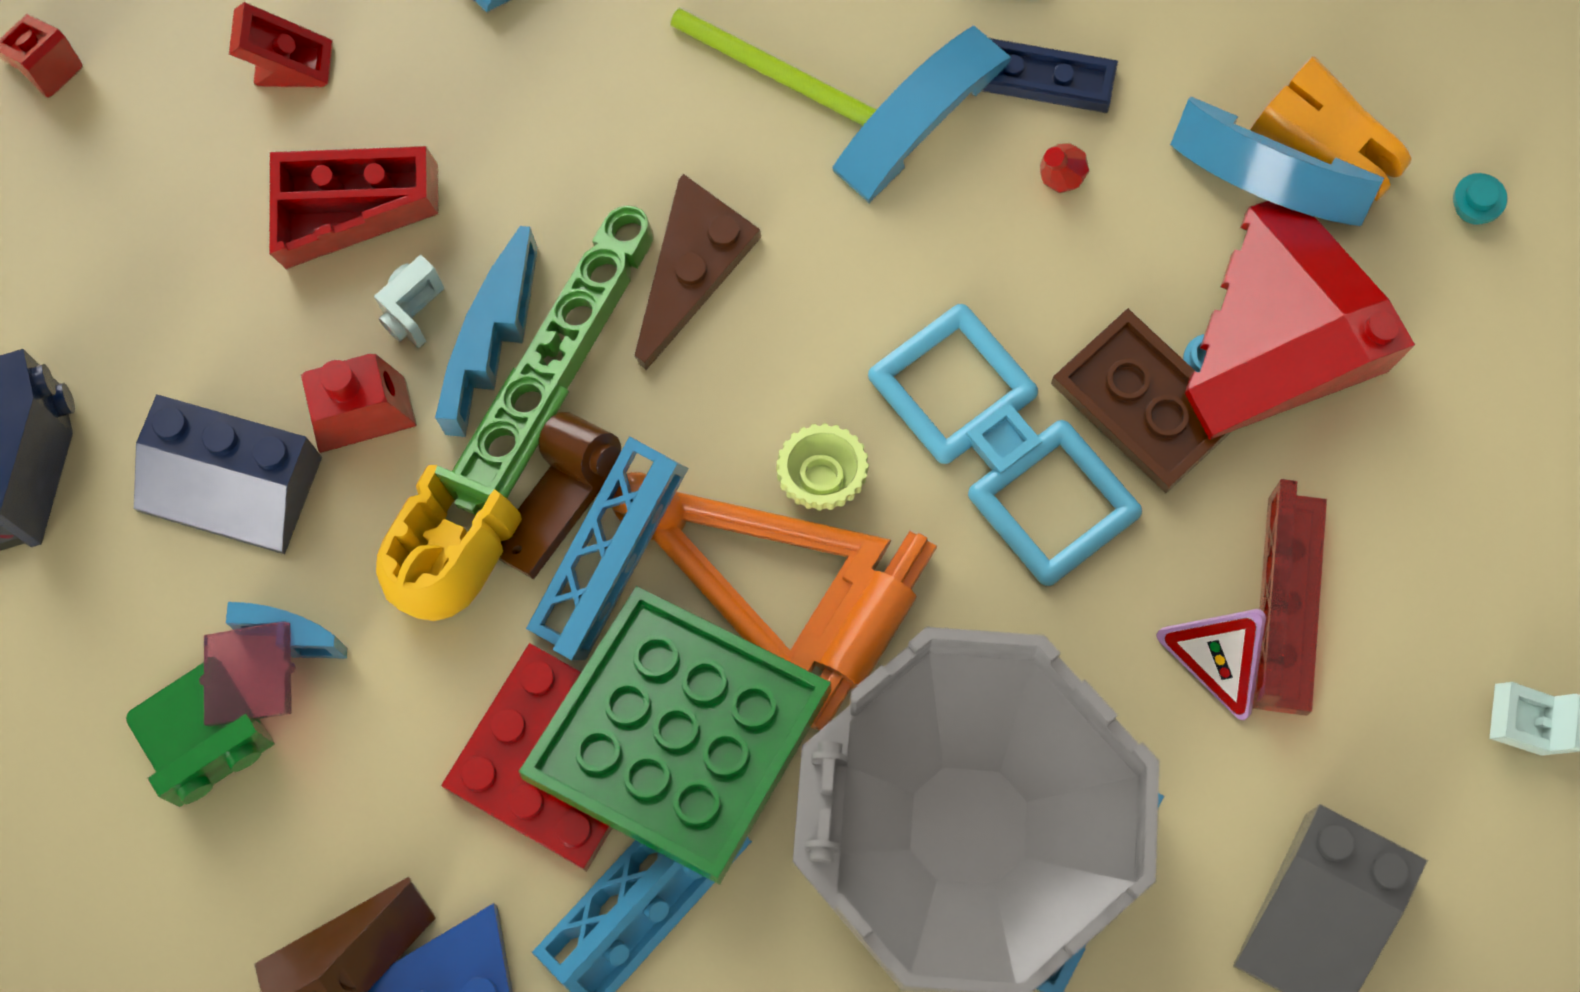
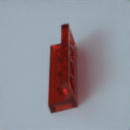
(1290, 600)

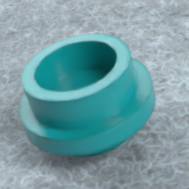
(1479, 198)

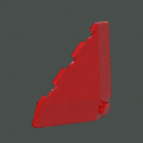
(1291, 324)

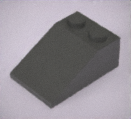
(1329, 907)

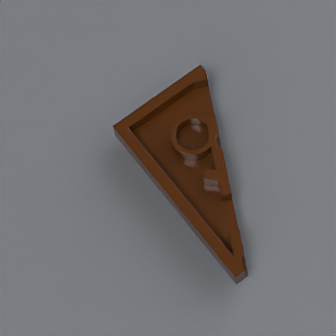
(696, 256)

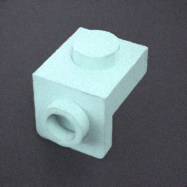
(405, 295)
(1535, 720)

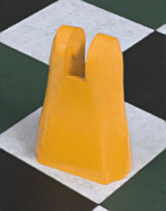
(1327, 122)

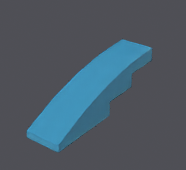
(494, 317)

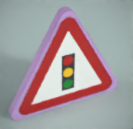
(1221, 655)

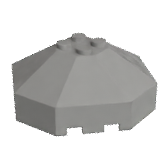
(976, 813)

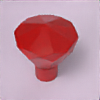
(1064, 167)

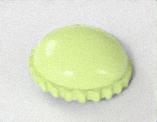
(822, 467)

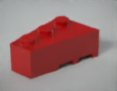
(345, 197)

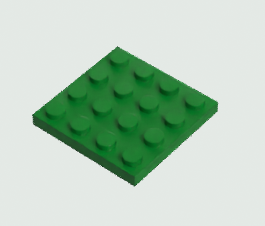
(676, 733)

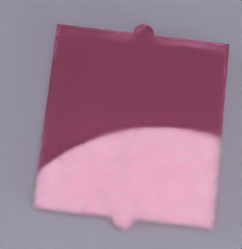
(247, 673)

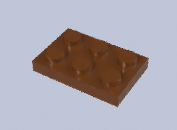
(1137, 398)

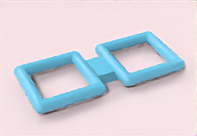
(1005, 444)

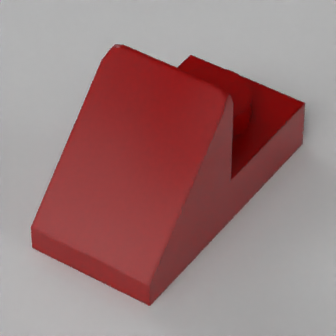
(279, 49)
(40, 54)

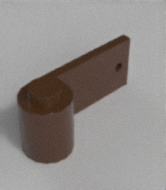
(579, 465)

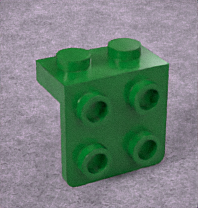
(186, 751)

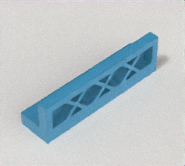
(618, 554)
(619, 941)

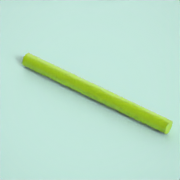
(771, 66)

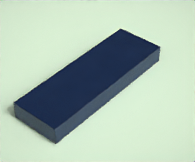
(1055, 77)

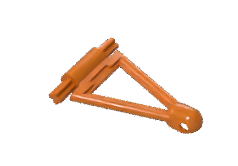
(852, 618)

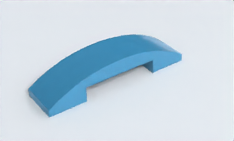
(916, 109)
(1272, 169)

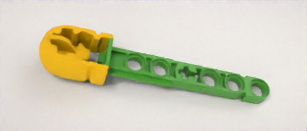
(431, 563)

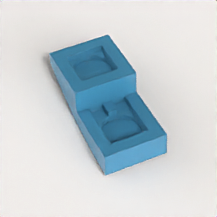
(307, 637)

